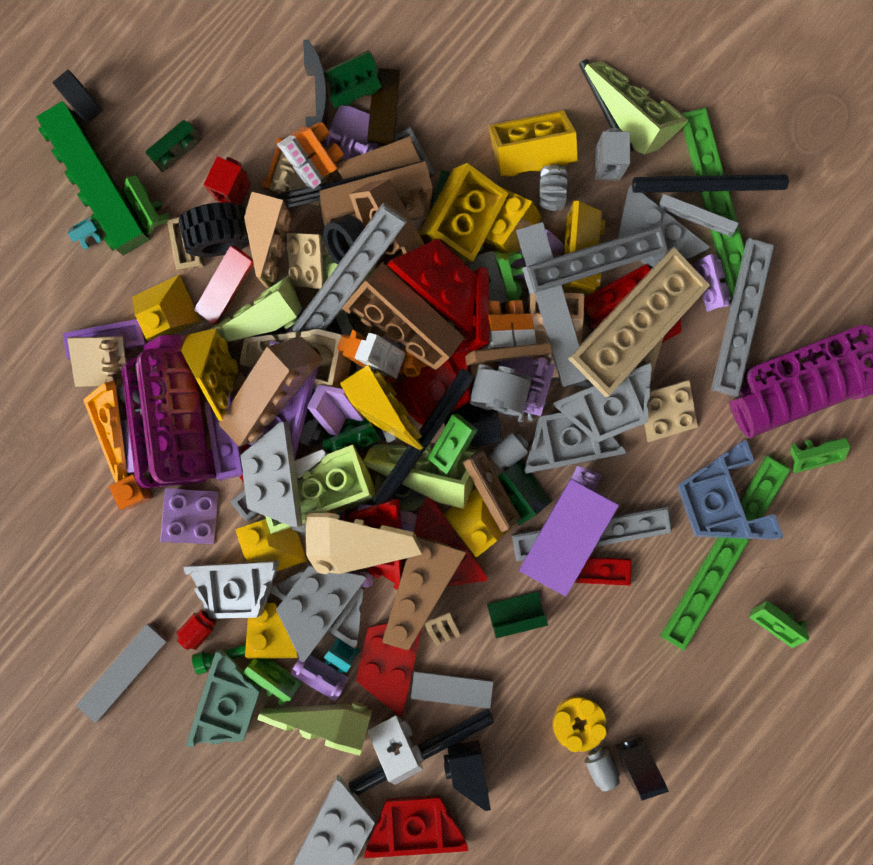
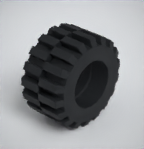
(213, 229)

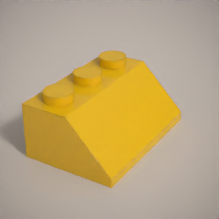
(533, 143)
(464, 212)
(583, 231)

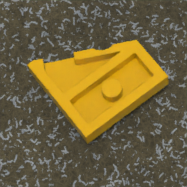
(268, 636)

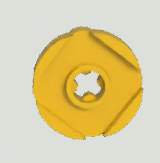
(593, 730)

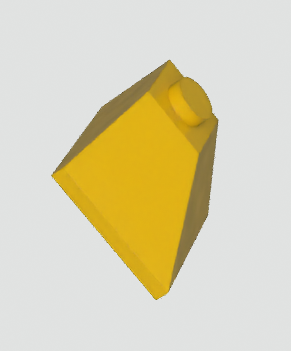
(165, 309)
(475, 524)
(261, 545)

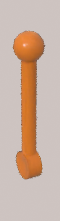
(266, 182)

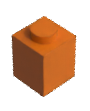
(129, 493)

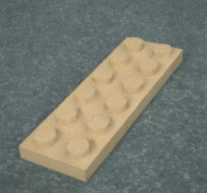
(639, 322)

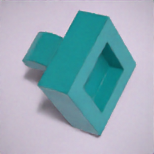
(82, 230)
(341, 655)

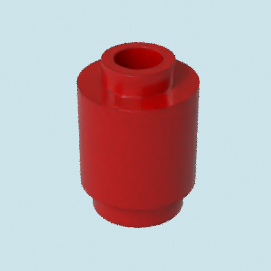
(195, 630)

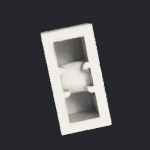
(396, 766)

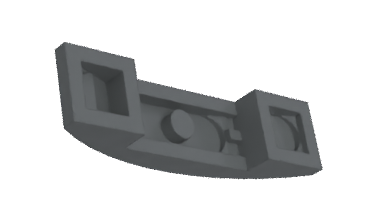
(314, 68)

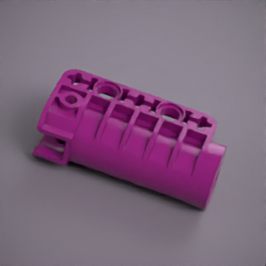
(807, 385)
(169, 416)

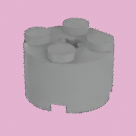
(500, 390)

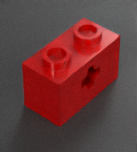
(227, 181)

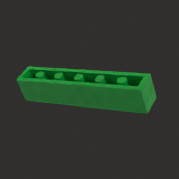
(92, 178)

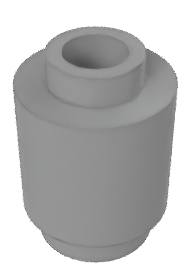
(509, 451)
(602, 769)

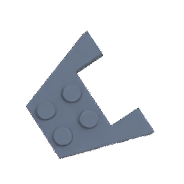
(714, 503)

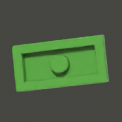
(137, 197)
(507, 272)
(452, 443)
(814, 457)
(780, 624)
(273, 678)

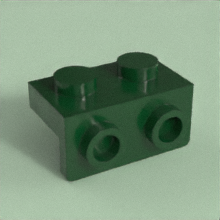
(353, 79)
(173, 145)
(352, 433)

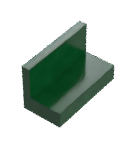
(524, 492)
(517, 614)

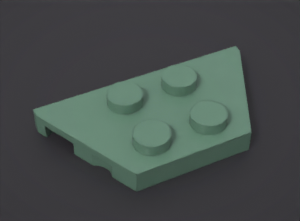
(224, 704)

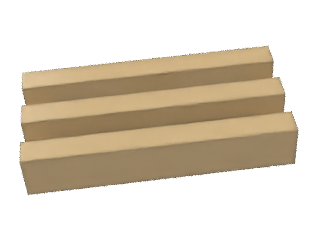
(189, 264)
(444, 633)

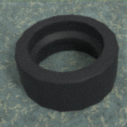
(77, 96)
(336, 232)

